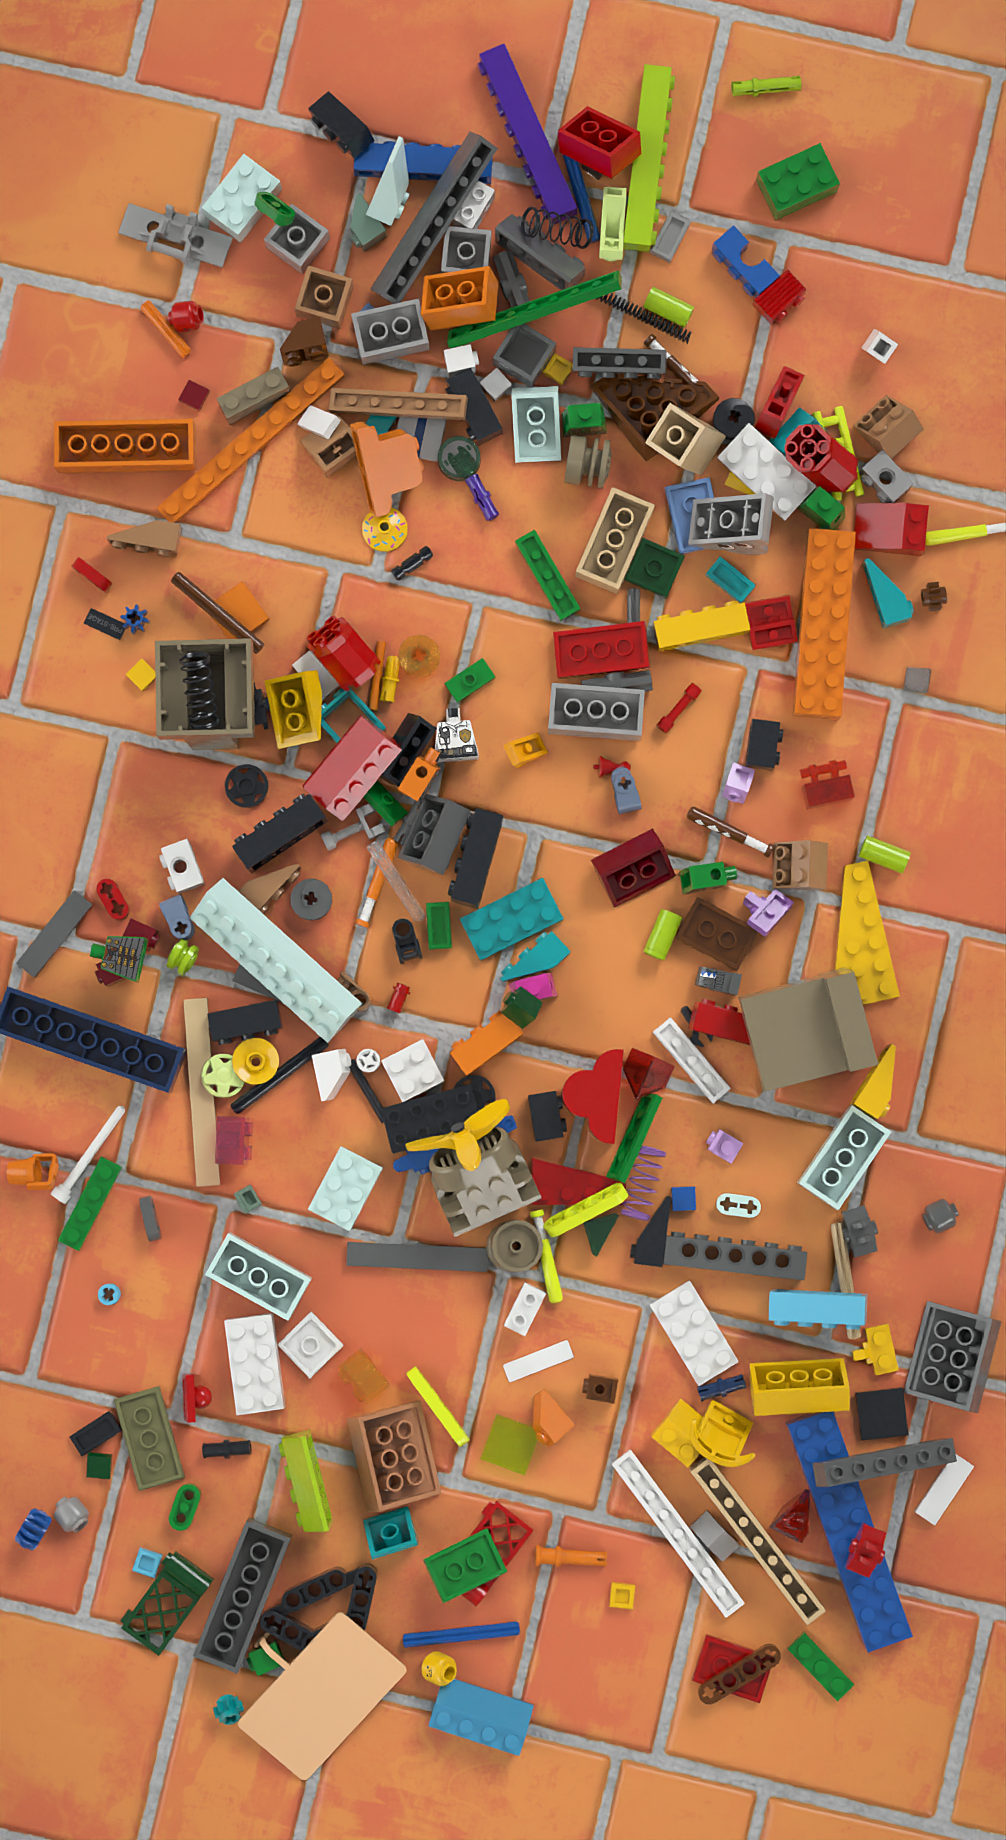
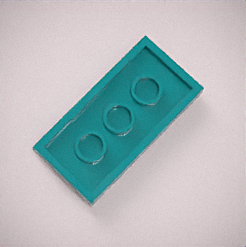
(511, 919)

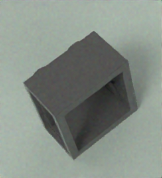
(524, 355)

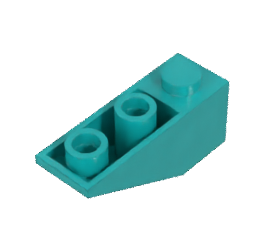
(542, 957)

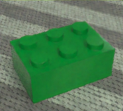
(797, 181)

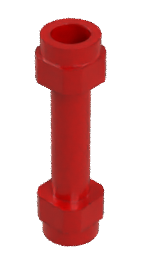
(691, 693)

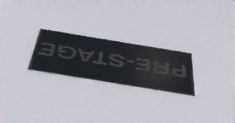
(104, 624)

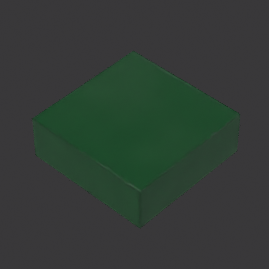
(99, 1465)

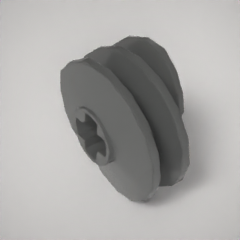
(302, 907)

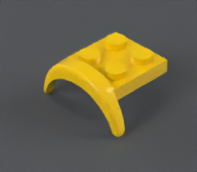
(721, 1436)

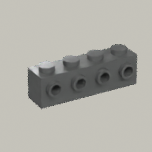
(619, 361)

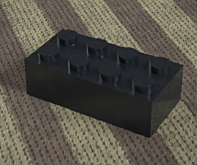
(279, 833)
(476, 859)

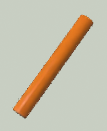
(376, 678)

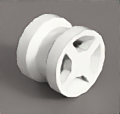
(365, 1060)

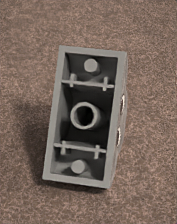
(732, 523)

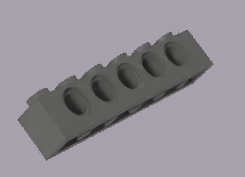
(793, 1270)
(884, 1462)

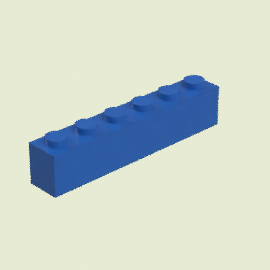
(421, 161)

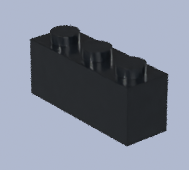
(340, 125)
(479, 414)
(412, 738)
(245, 1022)

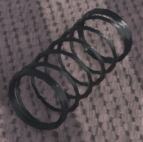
(537, 225)
(201, 664)

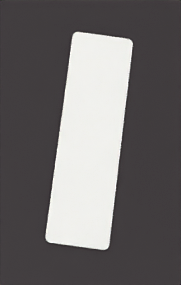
(538, 1361)

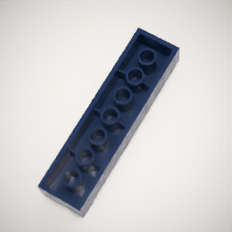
(90, 1040)

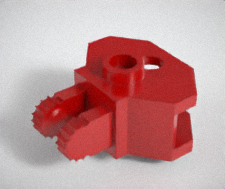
(866, 1550)

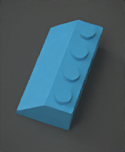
(481, 1716)

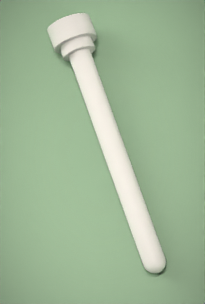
(63, 1191)

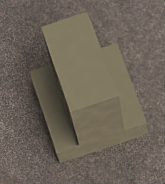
(233, 687)
(808, 1029)

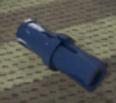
(721, 1387)

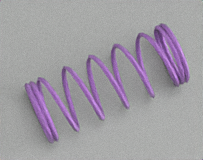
(635, 1213)

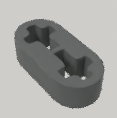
(150, 1218)

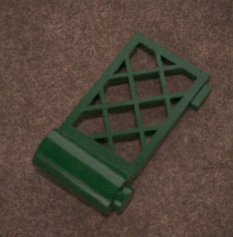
(185, 1577)

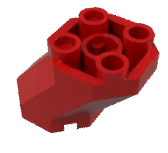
(821, 458)
(343, 653)

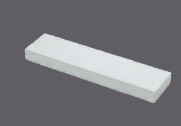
(691, 1060)

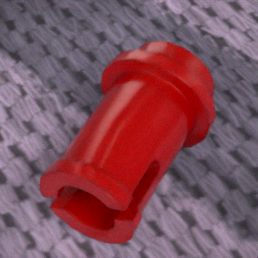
(398, 997)

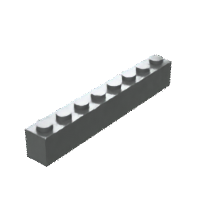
(434, 218)

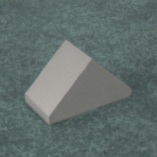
(714, 1536)

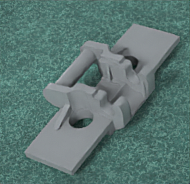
(177, 229)

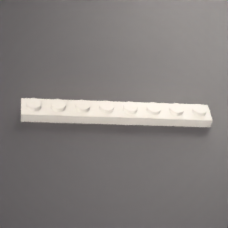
(678, 1533)

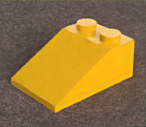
(295, 708)
(876, 1088)

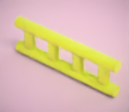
(845, 439)

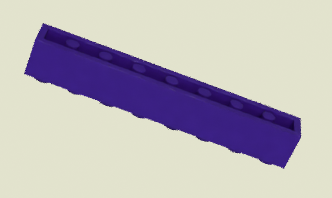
(527, 133)

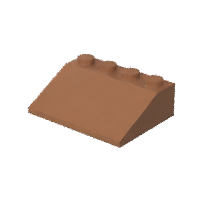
(393, 1456)

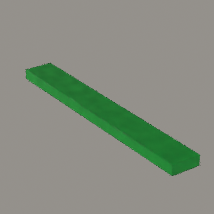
(536, 309)

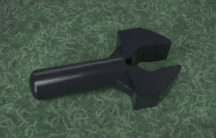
(686, 1012)

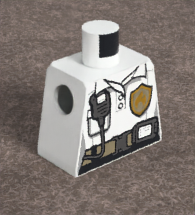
(455, 738)

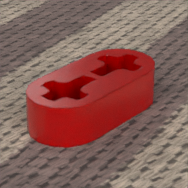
(91, 574)
(108, 903)

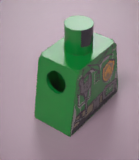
(584, 420)

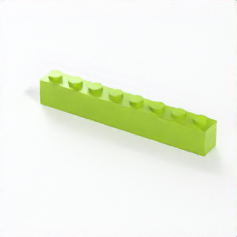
(647, 167)

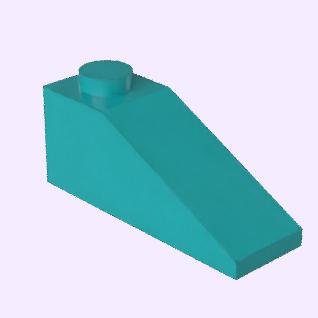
(888, 598)

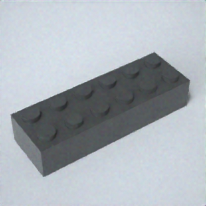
(242, 1595)

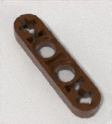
(737, 1670)

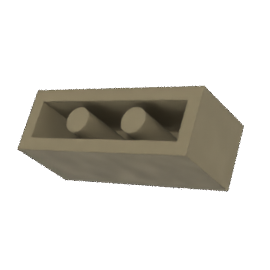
(253, 395)

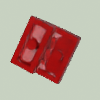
(771, 622)

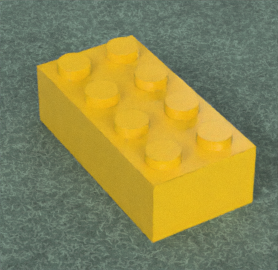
(799, 1387)

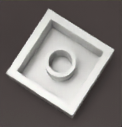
(413, 1071)

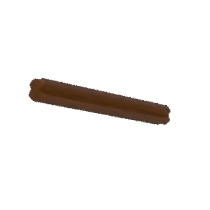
(215, 610)

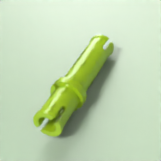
(760, 86)

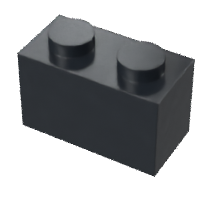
(762, 744)
(546, 1115)

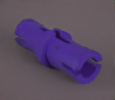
(482, 497)

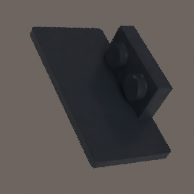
(427, 1116)

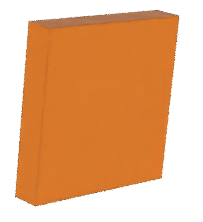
(243, 607)

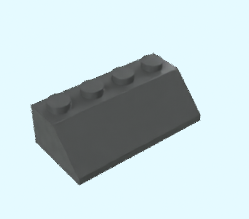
(540, 255)

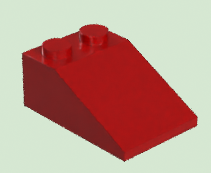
(891, 528)

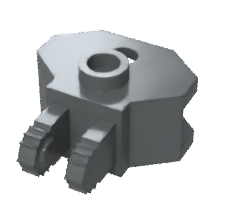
(859, 1231)

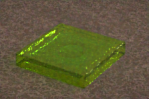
(510, 1444)

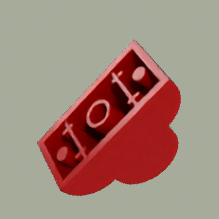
(596, 1095)

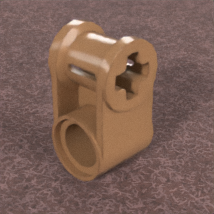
(355, 990)

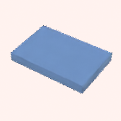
(680, 506)

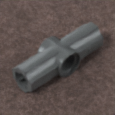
(511, 281)
(636, 680)

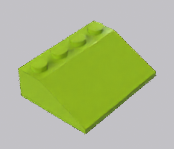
(307, 1482)

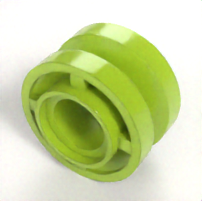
(182, 957)

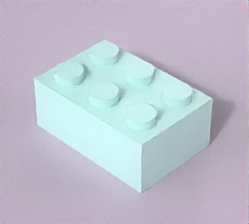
(233, 201)
(345, 1188)

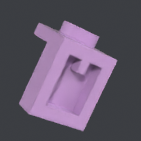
(738, 783)
(723, 1145)

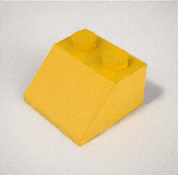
(674, 1432)

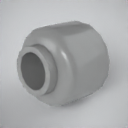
(71, 1514)

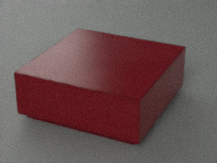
(194, 395)

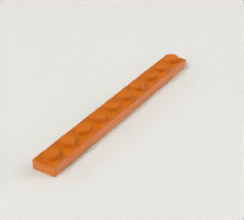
(250, 441)

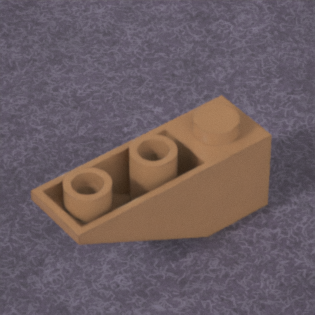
(153, 536)
(268, 887)

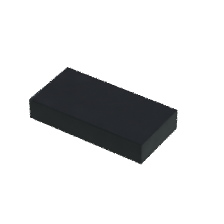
(95, 1433)

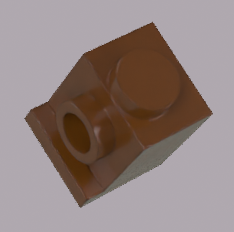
(610, 1388)

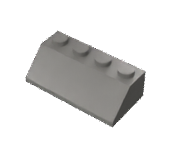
(596, 712)

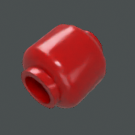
(186, 316)

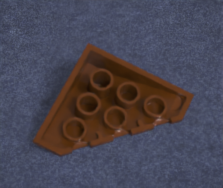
(639, 404)

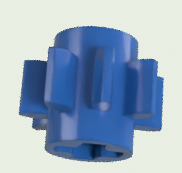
(138, 624)

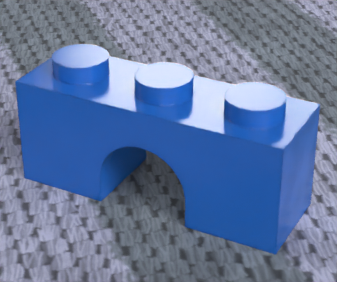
(754, 278)

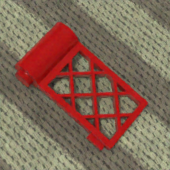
(477, 1594)

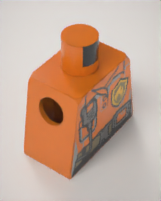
(414, 783)

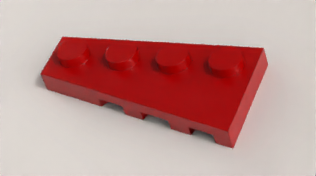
(566, 1185)

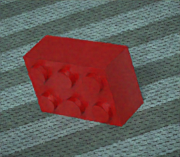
(599, 142)

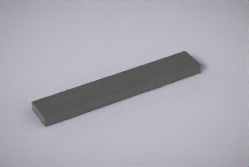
(417, 1256)

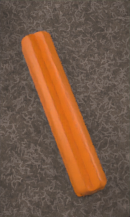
(165, 329)

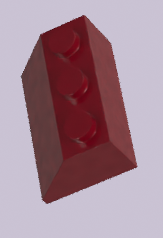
(633, 867)

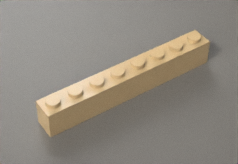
(757, 1540)

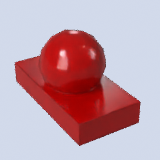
(194, 1397)

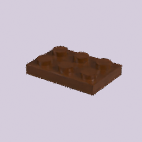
(716, 934)

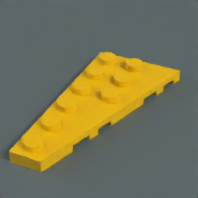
(862, 937)

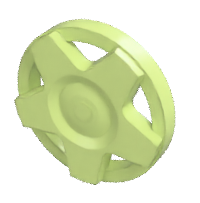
(221, 1076)

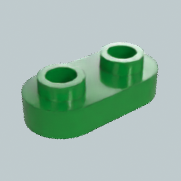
(274, 208)
(184, 1506)

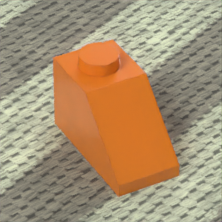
(549, 1419)

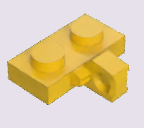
(878, 1350)

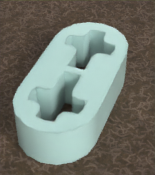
(737, 1211)

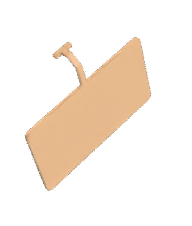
(321, 1695)

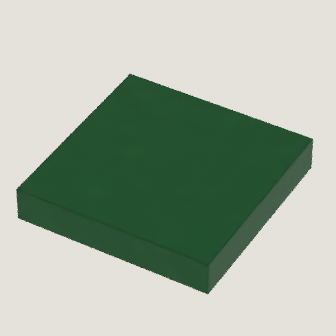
(654, 568)

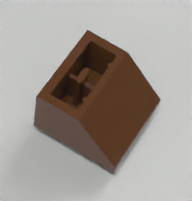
(304, 343)

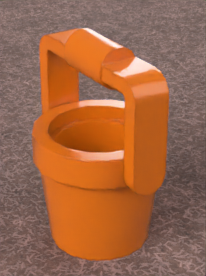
(29, 1172)

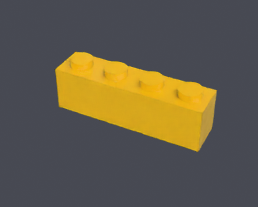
(701, 626)

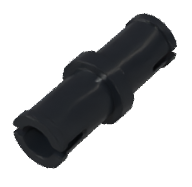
(226, 1449)

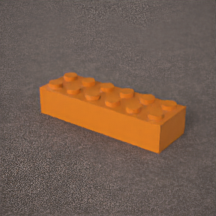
(125, 445)

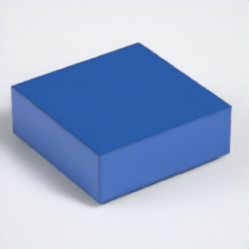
(683, 1198)

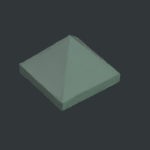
(247, 1199)

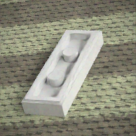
(943, 1490)

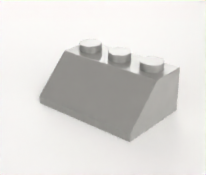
(390, 331)

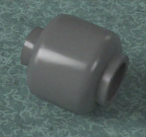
(940, 1216)

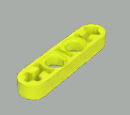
(585, 1210)
(438, 1406)

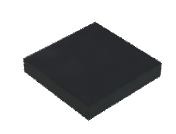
(881, 1413)

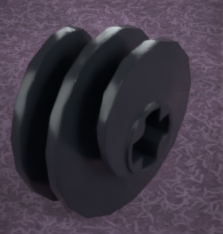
(734, 407)

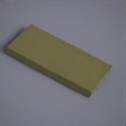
(149, 1438)

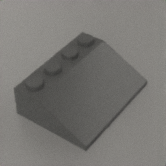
(952, 1357)

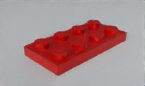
(601, 649)

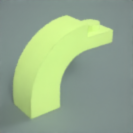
(612, 223)

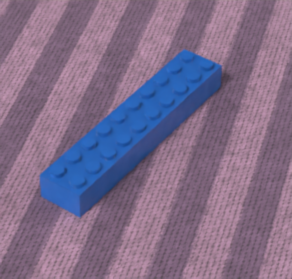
(841, 1514)

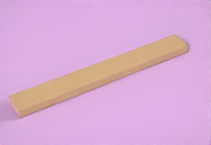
(202, 1101)

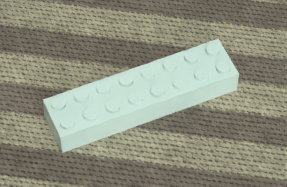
(275, 960)

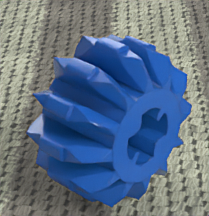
(33, 1529)

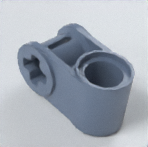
(625, 794)
(177, 913)

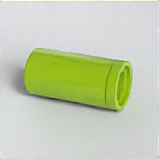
(668, 307)
(884, 854)
(662, 934)

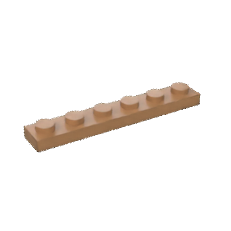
(398, 404)

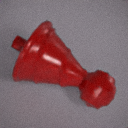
(607, 766)

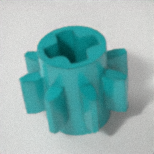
(228, 1709)

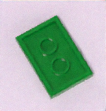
(464, 1565)

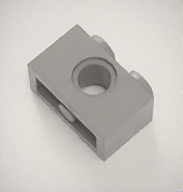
(884, 465)

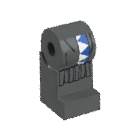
(718, 980)

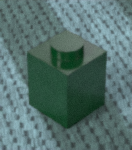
(521, 1007)

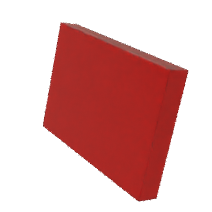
(719, 1654)

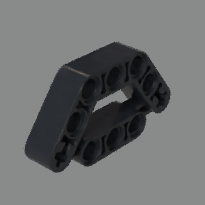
(282, 1610)

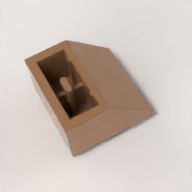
(889, 426)
(333, 452)
(800, 865)

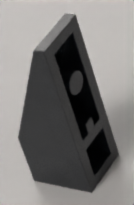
(652, 1240)

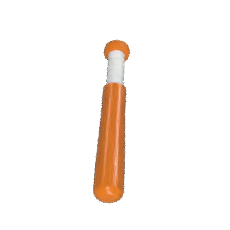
(390, 847)

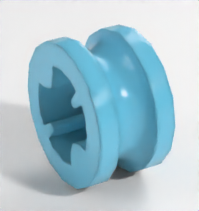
(101, 1293)

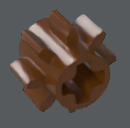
(934, 596)

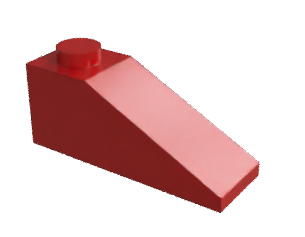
(779, 402)

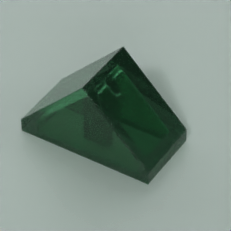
(598, 1231)

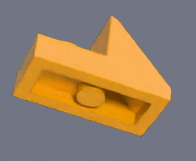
(525, 749)

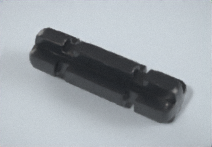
(412, 563)

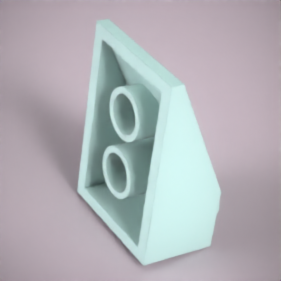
(391, 191)
(536, 424)

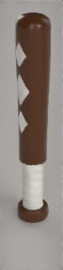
(672, 363)
(723, 828)

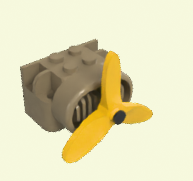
(478, 1170)

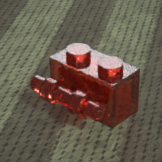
(826, 791)

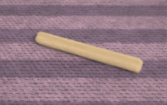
(843, 1268)

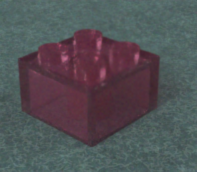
(232, 1140)

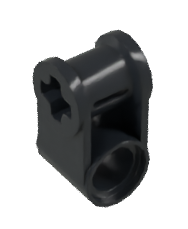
(406, 943)

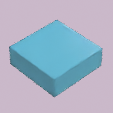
(147, 1562)

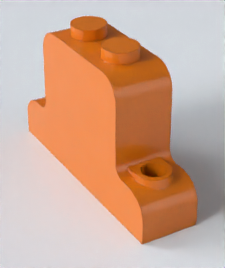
(386, 464)

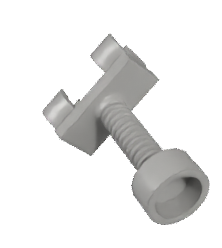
(331, 839)

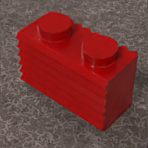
(779, 297)

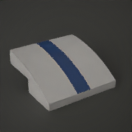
(428, 434)

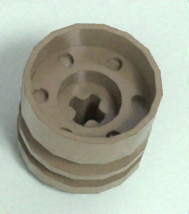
(587, 461)

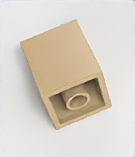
(685, 439)

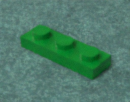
(820, 1666)

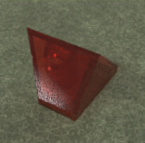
(646, 1073)
(794, 1518)

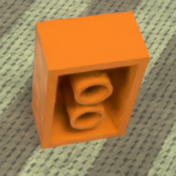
(459, 298)
(485, 1043)

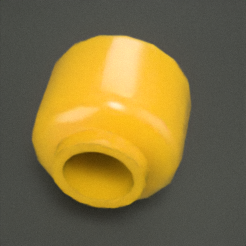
(439, 1668)

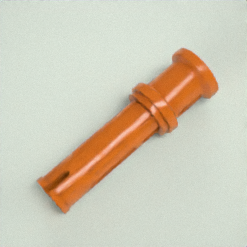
(557, 1557)

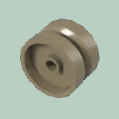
(500, 1246)

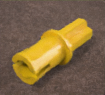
(390, 679)

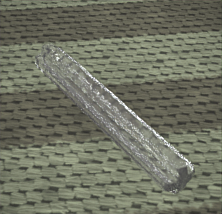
(396, 881)

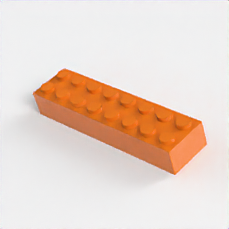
(824, 624)

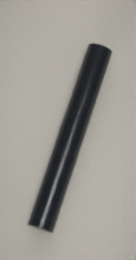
(367, 1090)

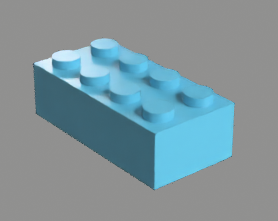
(818, 1307)

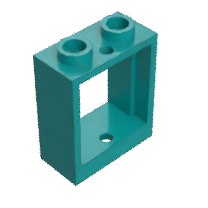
(339, 698)

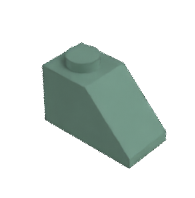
(365, 229)

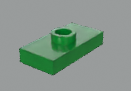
(469, 680)
(385, 804)
(438, 925)

